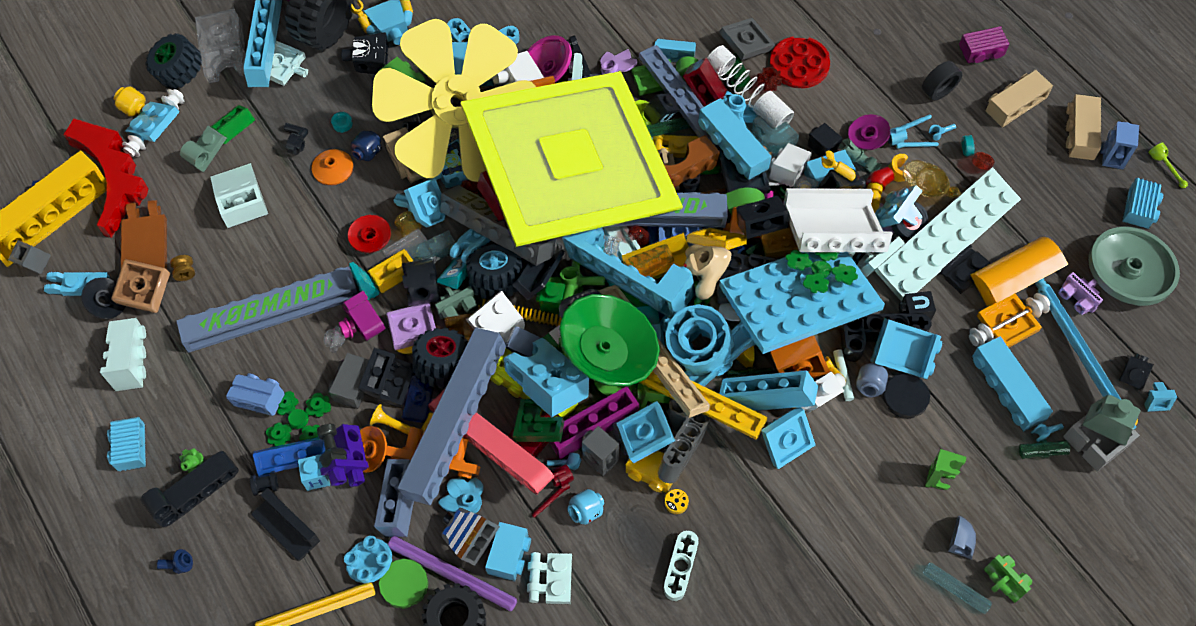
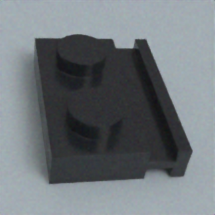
(958, 270)

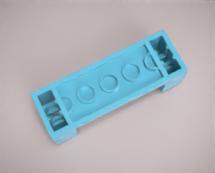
(667, 296)

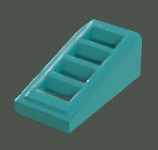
(363, 281)

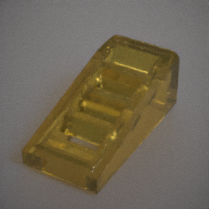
(639, 260)

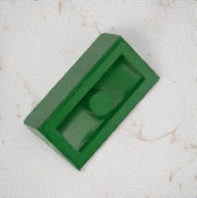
(234, 122)

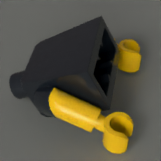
(841, 176)

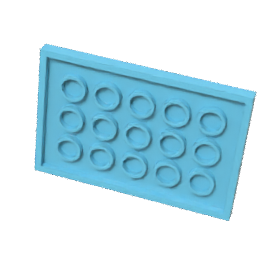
(783, 311)

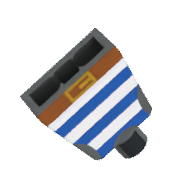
(468, 534)

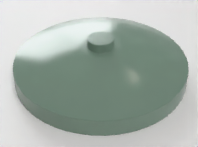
(1134, 266)

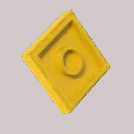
(717, 238)

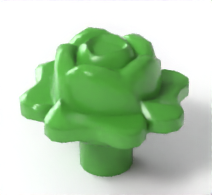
(191, 459)

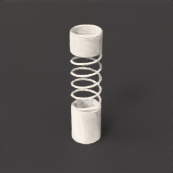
(767, 106)

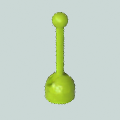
(1160, 153)

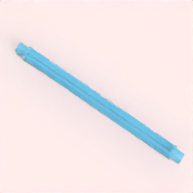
(1077, 341)

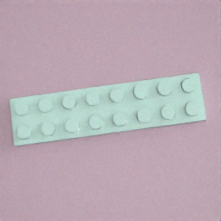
(947, 234)

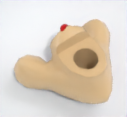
(709, 264)

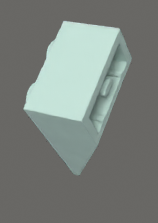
(238, 195)

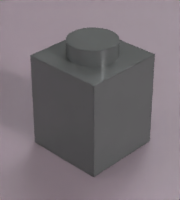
(29, 257)

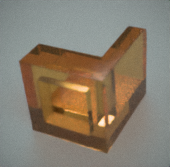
(460, 324)

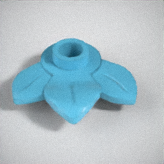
(462, 492)

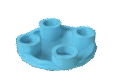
(368, 560)

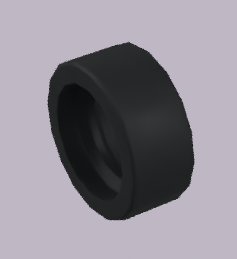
(942, 80)

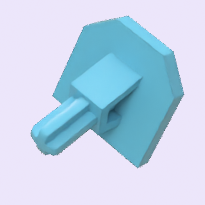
(423, 202)

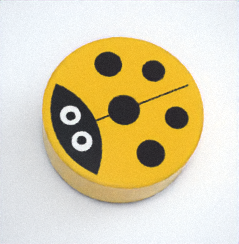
(676, 501)

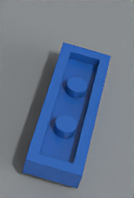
(287, 455)

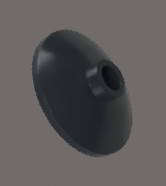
(103, 289)

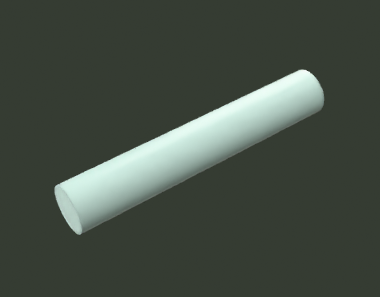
(841, 366)

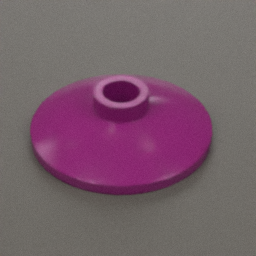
(866, 126)

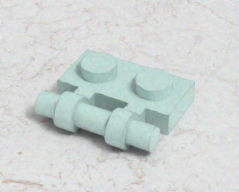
(558, 578)

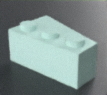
(125, 354)

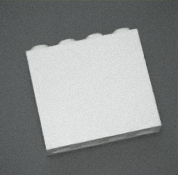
(835, 220)

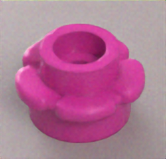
(347, 328)

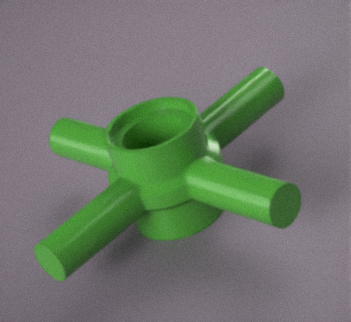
(574, 280)

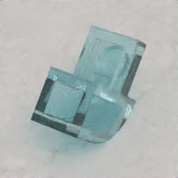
(774, 138)

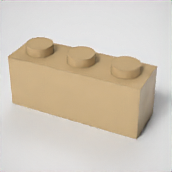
(1018, 98)
(1084, 127)

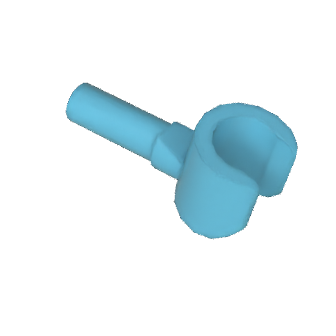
(936, 128)
(1044, 431)
(572, 462)

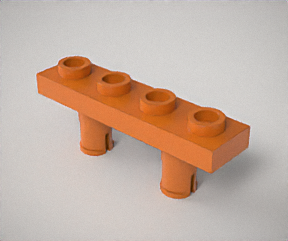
(457, 464)

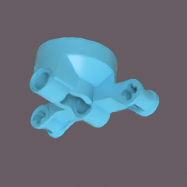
(718, 356)

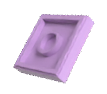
(409, 323)

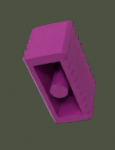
(984, 44)

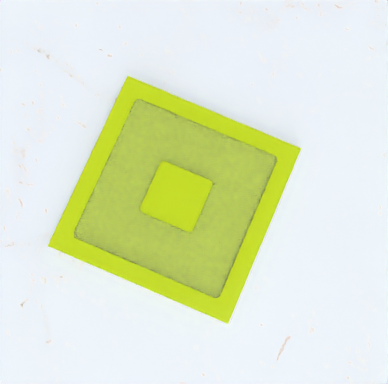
(569, 157)

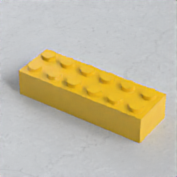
(50, 203)

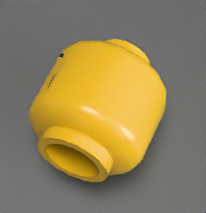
(129, 101)

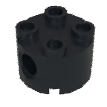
(421, 281)

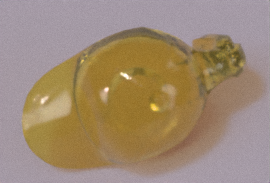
(929, 179)

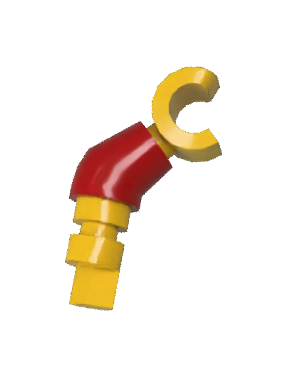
(881, 178)

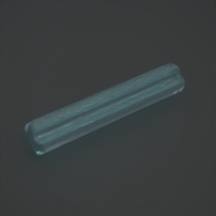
(957, 588)

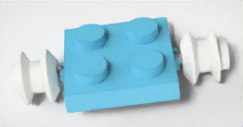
(152, 122)

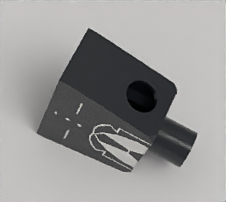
(368, 53)

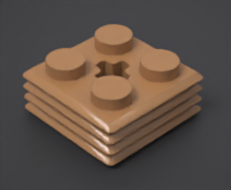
(135, 274)

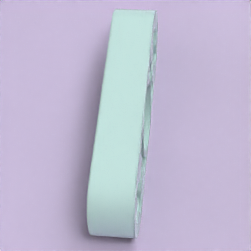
(677, 556)

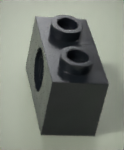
(762, 217)

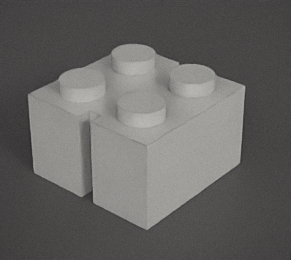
(1097, 448)

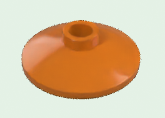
(334, 173)
(374, 447)

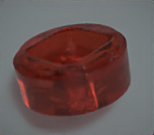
(983, 161)

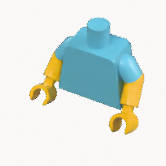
(386, 17)

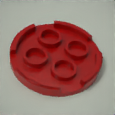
(801, 62)

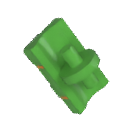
(1006, 579)

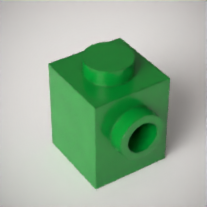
(551, 297)

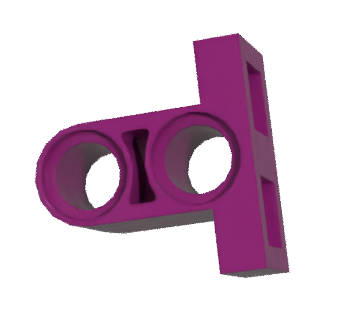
(363, 316)

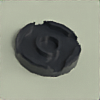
(906, 396)

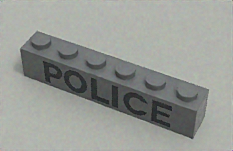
(477, 215)

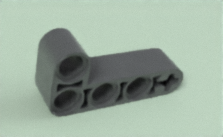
(686, 441)

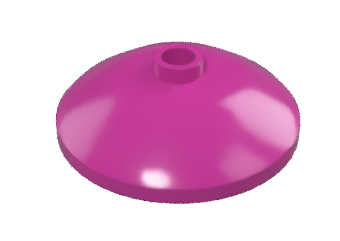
(551, 56)

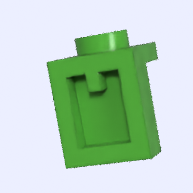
(644, 394)

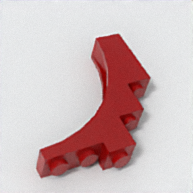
(118, 167)

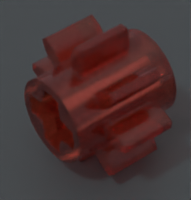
(770, 78)

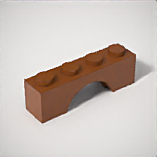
(700, 156)

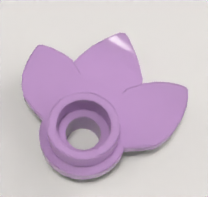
(619, 62)

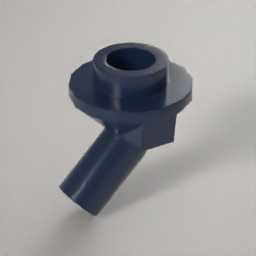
(181, 562)

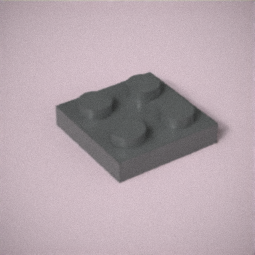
(747, 38)

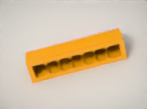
(1018, 270)

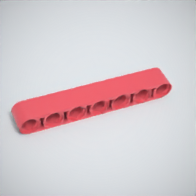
(504, 452)

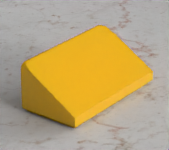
(390, 271)

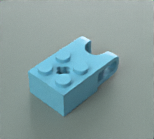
(548, 377)

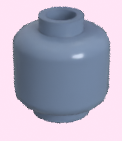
(872, 380)

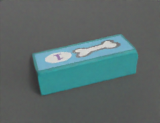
(454, 274)

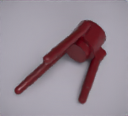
(562, 478)

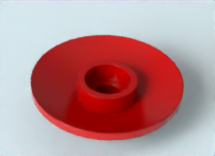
(369, 226)

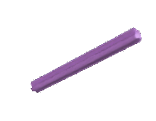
(452, 573)

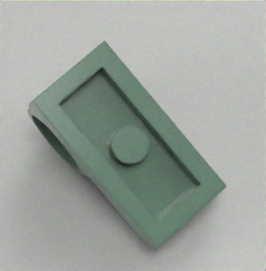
(204, 150)

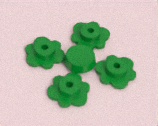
(821, 270)
(297, 418)

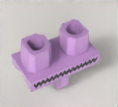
(1083, 292)

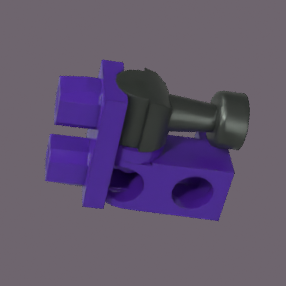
(343, 454)

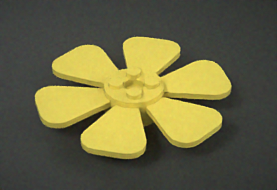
(402, 96)

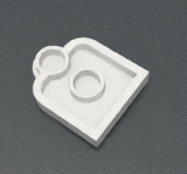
(497, 316)

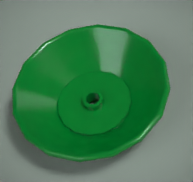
(617, 326)

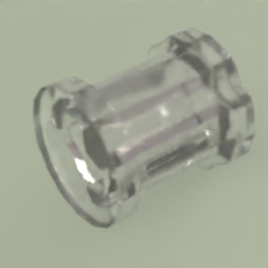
(611, 245)

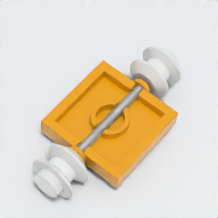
(1010, 320)

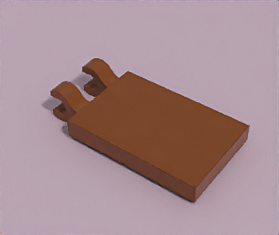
(144, 237)

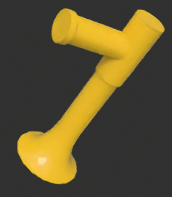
(381, 417)

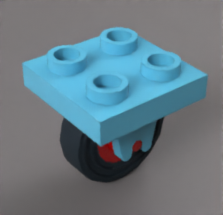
(903, 212)

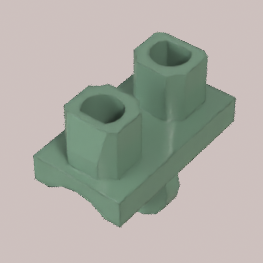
(455, 301)

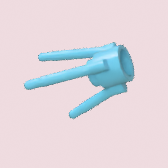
(899, 134)

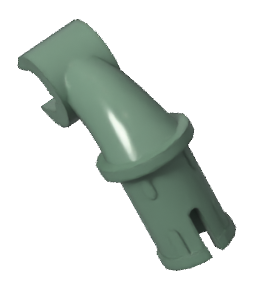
(857, 155)

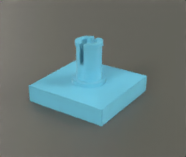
(645, 432)
(788, 437)

